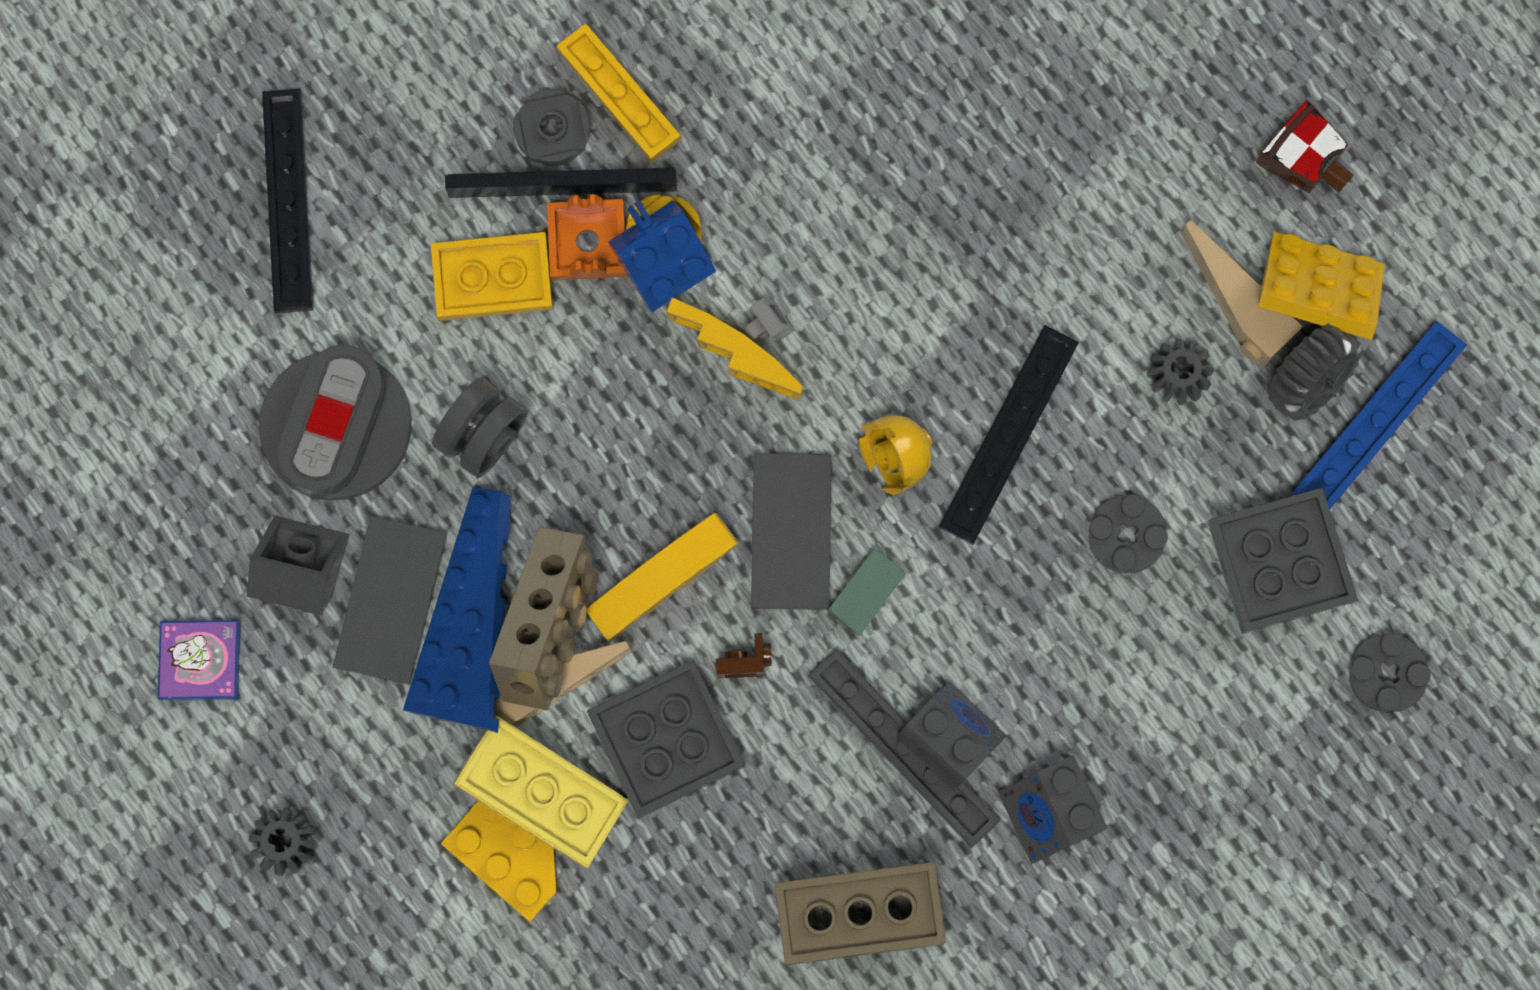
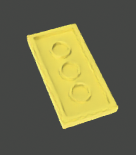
(540, 792)

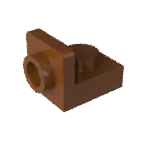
(738, 664)

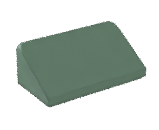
(866, 592)

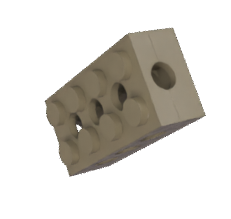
(543, 619)
(872, 888)

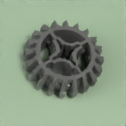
(1314, 372)

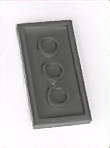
(791, 531)
(390, 600)

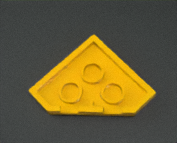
(505, 859)

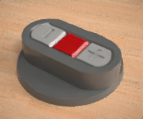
(335, 424)

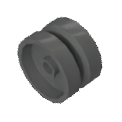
(479, 427)

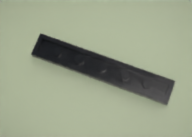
(561, 182)
(287, 201)
(1008, 435)

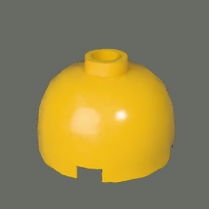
(897, 444)

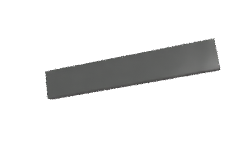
(881, 726)

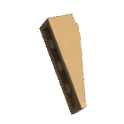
(1237, 293)
(575, 673)

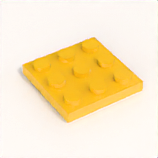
(1322, 285)

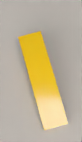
(747, 358)
(662, 576)

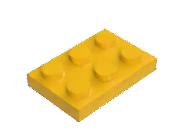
(491, 276)

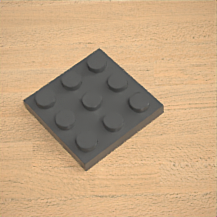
(1282, 560)
(665, 739)

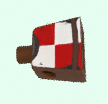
(1307, 151)

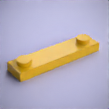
(618, 93)

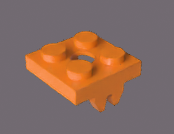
(570, 219)

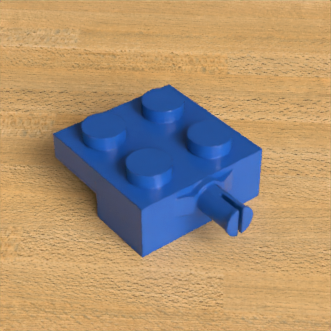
(661, 254)

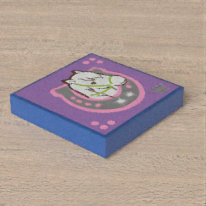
(199, 660)

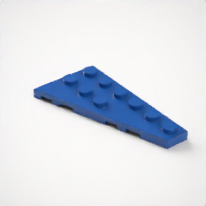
(453, 666)

